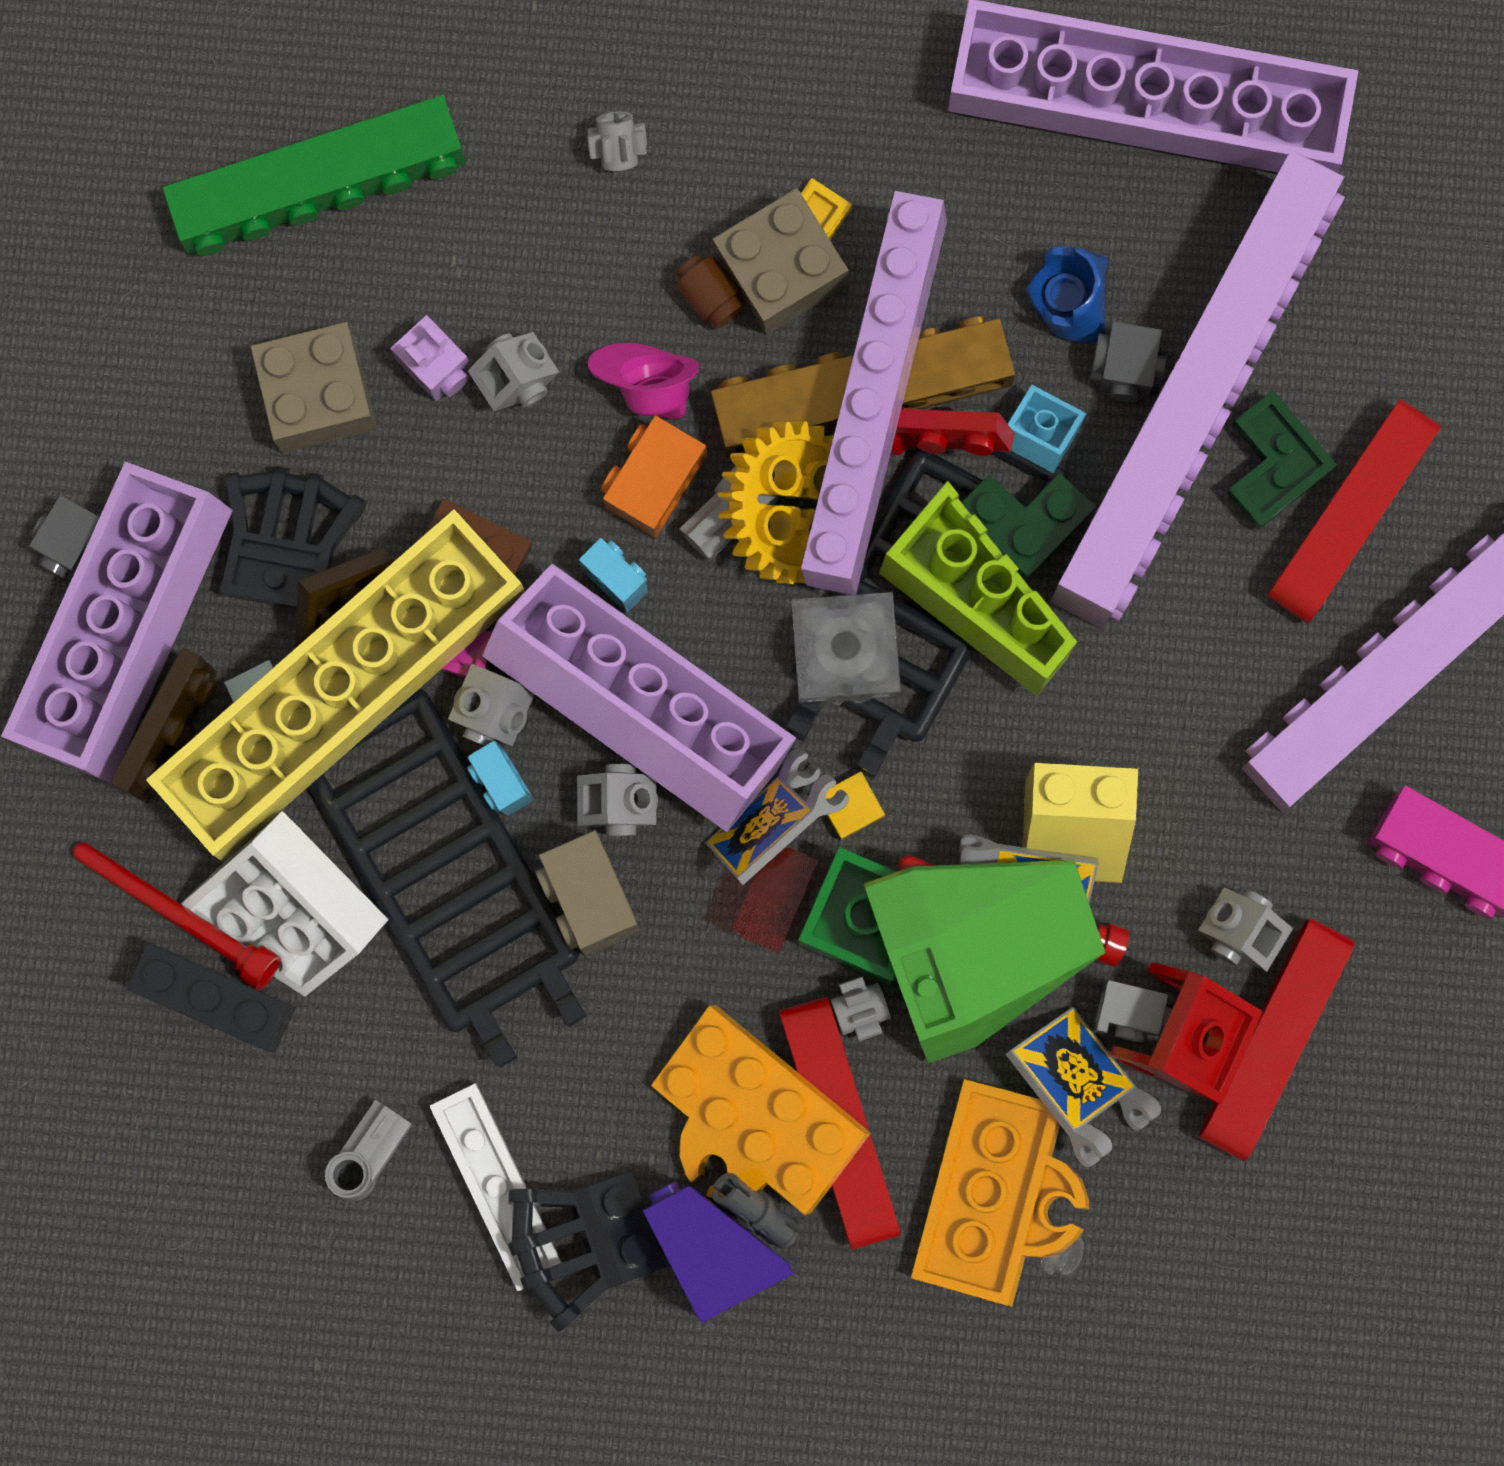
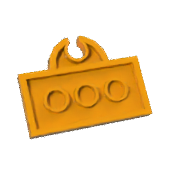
(755, 1114)
(996, 1195)

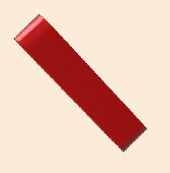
(1354, 511)
(1278, 1038)
(823, 1062)

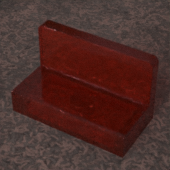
(774, 899)

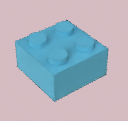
(1044, 428)
(613, 575)
(503, 783)

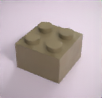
(781, 261)
(313, 387)
(588, 893)

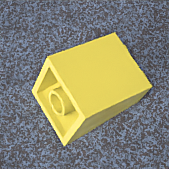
(1082, 813)

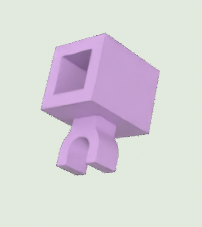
(432, 359)

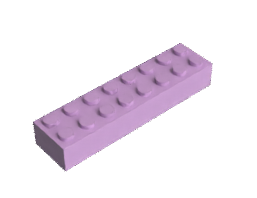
(1149, 89)

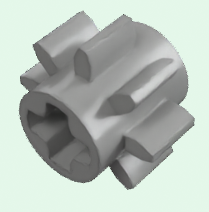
(617, 141)
(860, 1008)

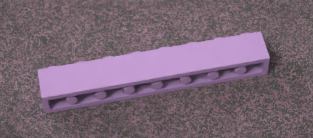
(874, 393)
(1384, 679)

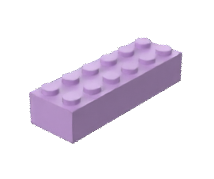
(117, 622)
(638, 696)

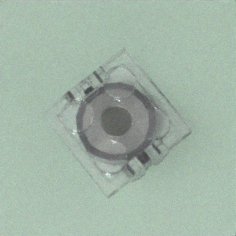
(845, 648)

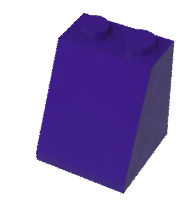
(711, 1251)

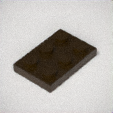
(166, 724)

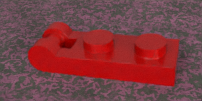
(942, 430)

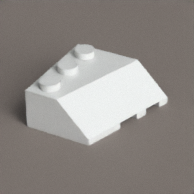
(291, 901)

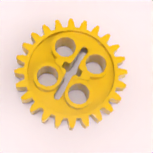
(796, 456)

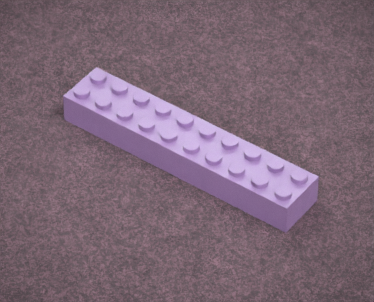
(1204, 378)

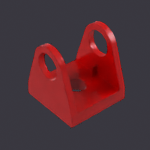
(1180, 1051)

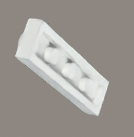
(488, 1171)

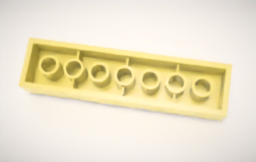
(336, 686)

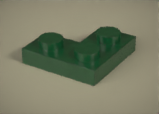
(1289, 456)
(1030, 532)

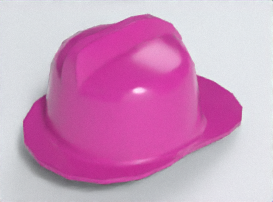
(647, 377)

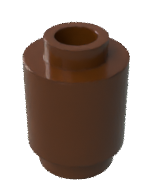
(709, 291)

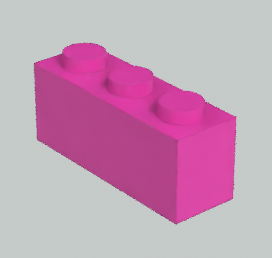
(1444, 849)

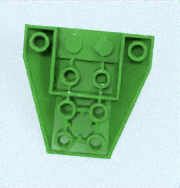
(981, 943)

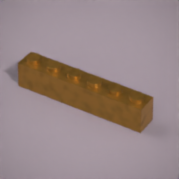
(943, 371)

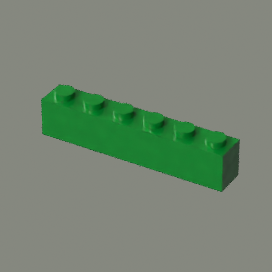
(314, 176)

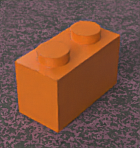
(653, 475)

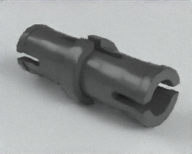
(755, 1210)

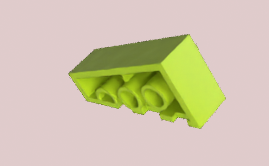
(977, 592)

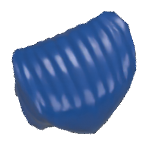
(1071, 293)

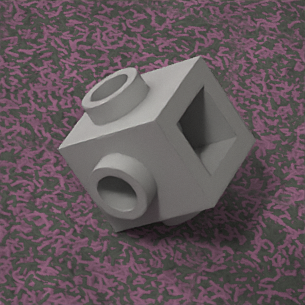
(513, 371)
(490, 707)
(617, 800)
(1236, 923)

